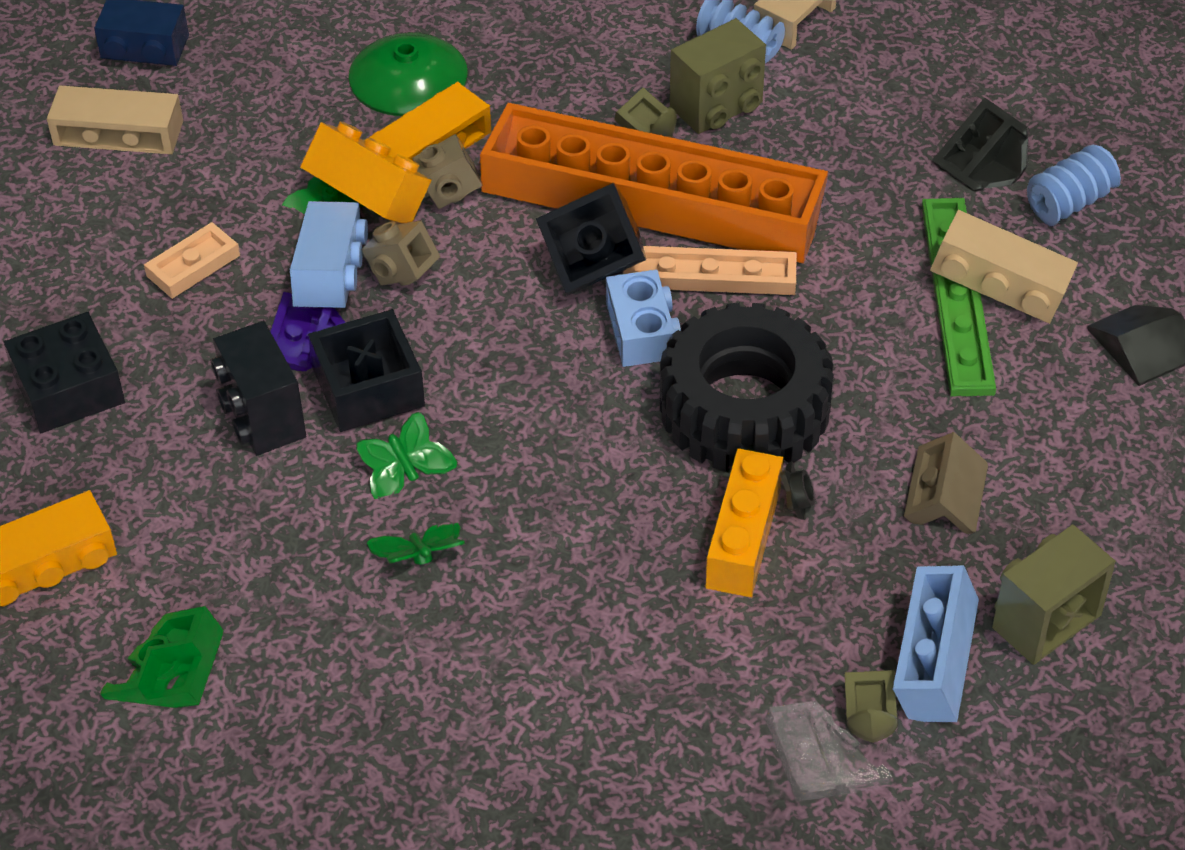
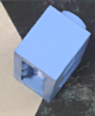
(640, 316)

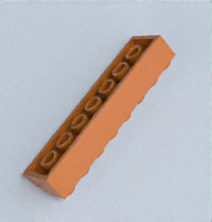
(665, 180)

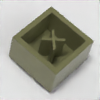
(717, 76)
(1052, 593)

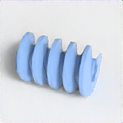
(716, 14)
(1073, 184)

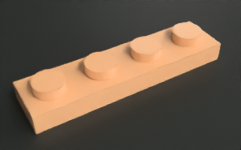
(721, 269)

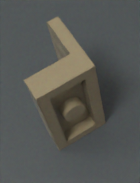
(947, 483)

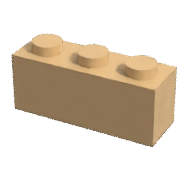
(115, 119)
(1004, 266)

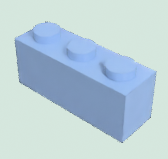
(328, 254)
(936, 644)

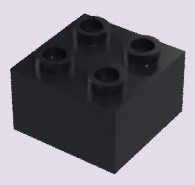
(366, 370)
(64, 372)
(258, 388)

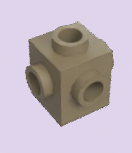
(449, 169)
(400, 252)

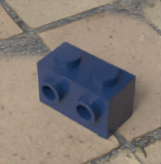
(142, 31)

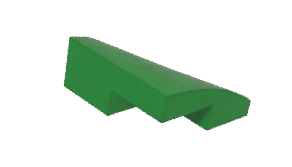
(180, 646)

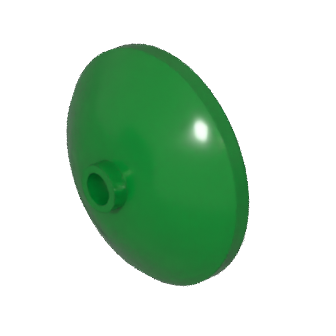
(405, 71)

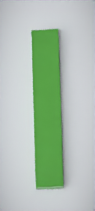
(959, 312)

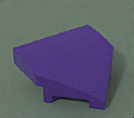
(293, 326)

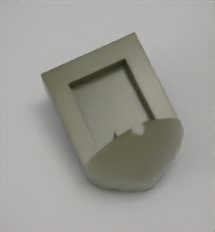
(647, 114)
(871, 704)

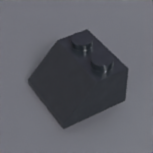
(592, 238)

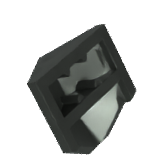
(986, 149)
(1143, 340)

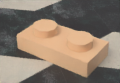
(192, 260)

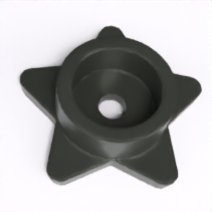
(798, 490)

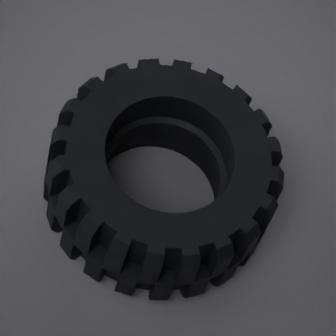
(753, 344)

